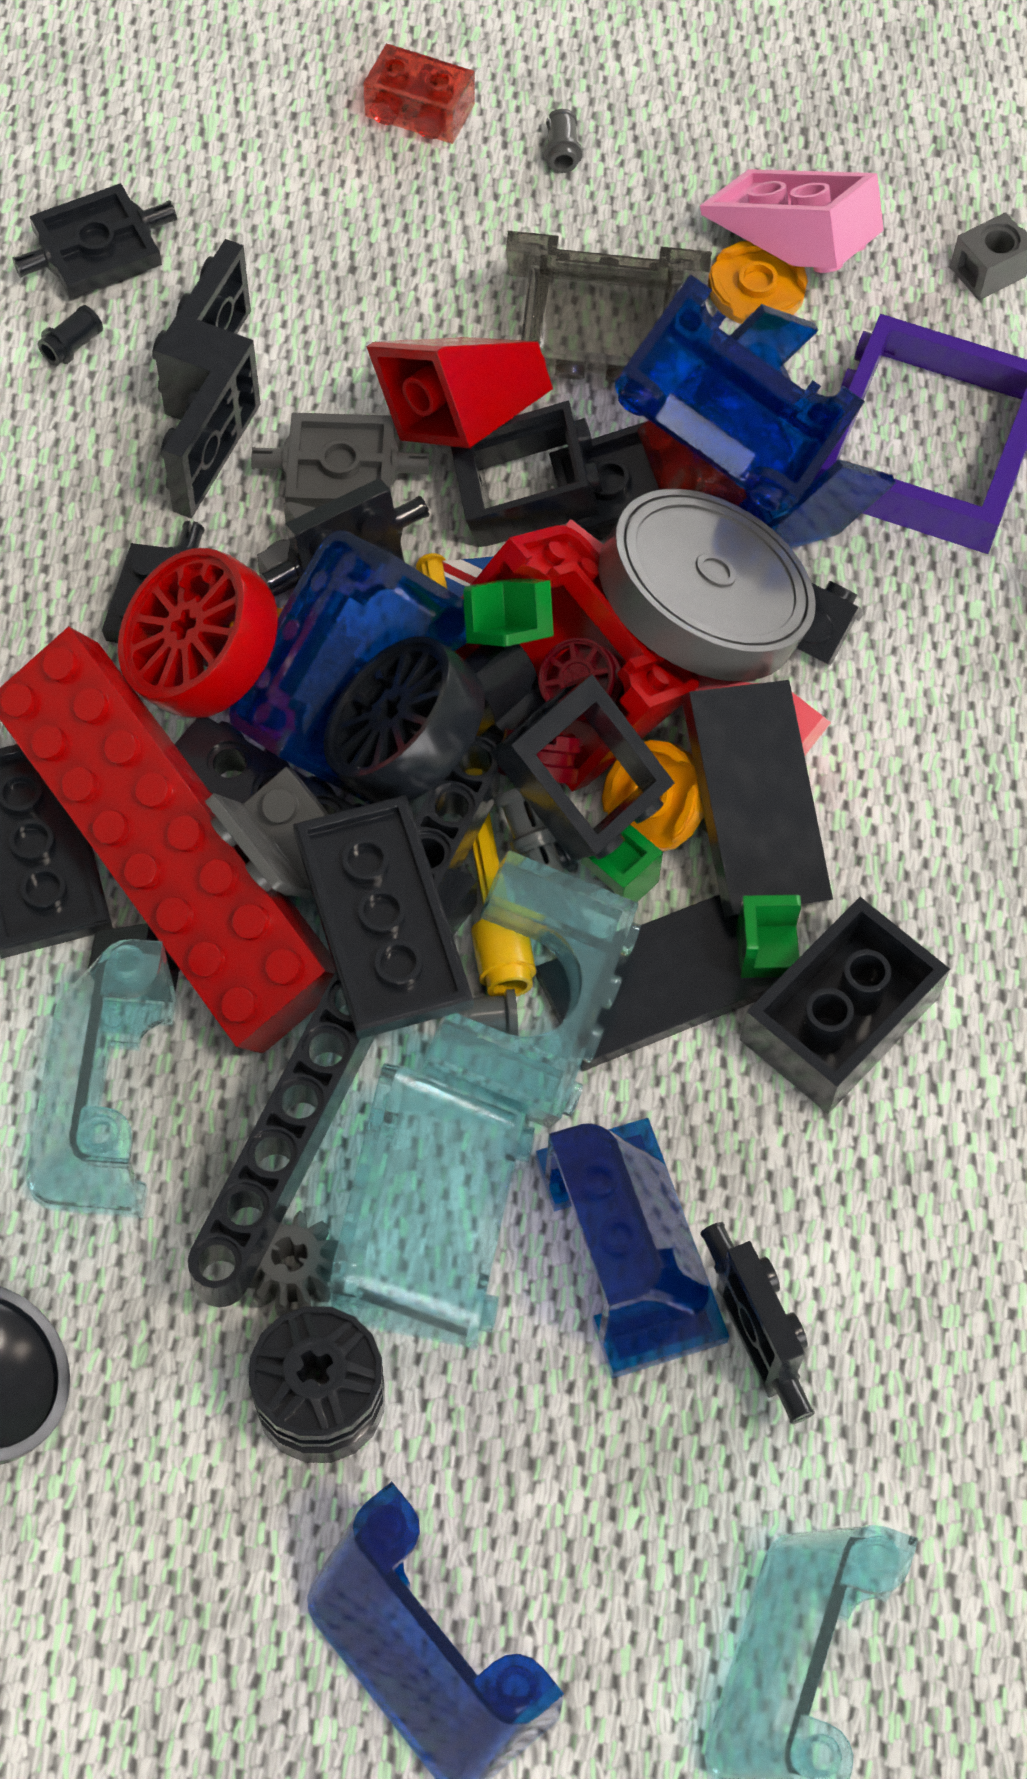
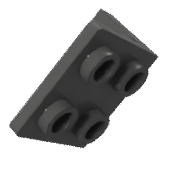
(266, 831)

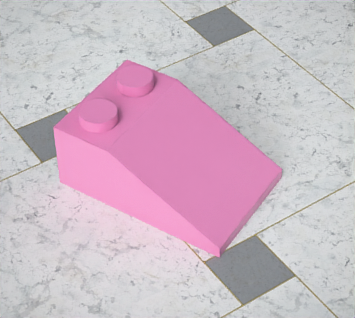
(801, 215)

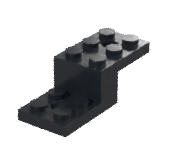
(207, 377)

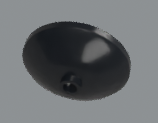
(31, 1377)

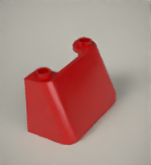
(582, 611)

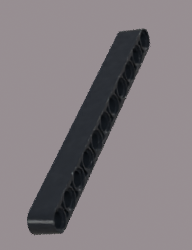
(320, 1085)

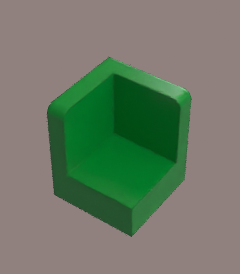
(508, 611)
(631, 867)
(767, 935)

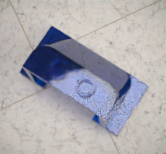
(638, 1243)

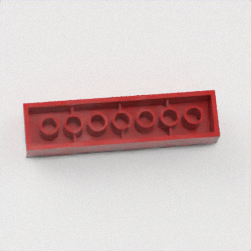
(153, 831)

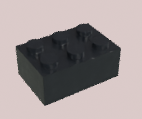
(843, 1004)

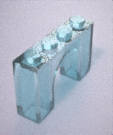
(587, 934)

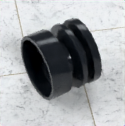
(297, 1413)

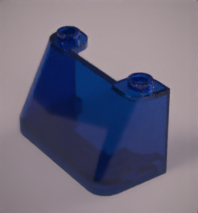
(732, 403)
(335, 621)
(416, 1676)

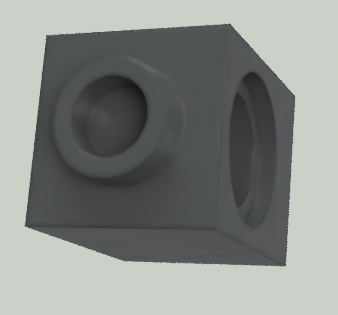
(991, 256)

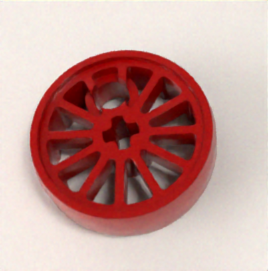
(183, 623)

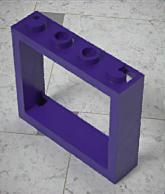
(962, 360)

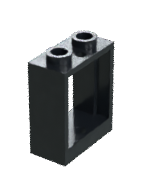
(516, 439)
(520, 763)

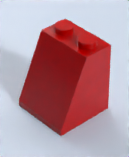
(457, 386)

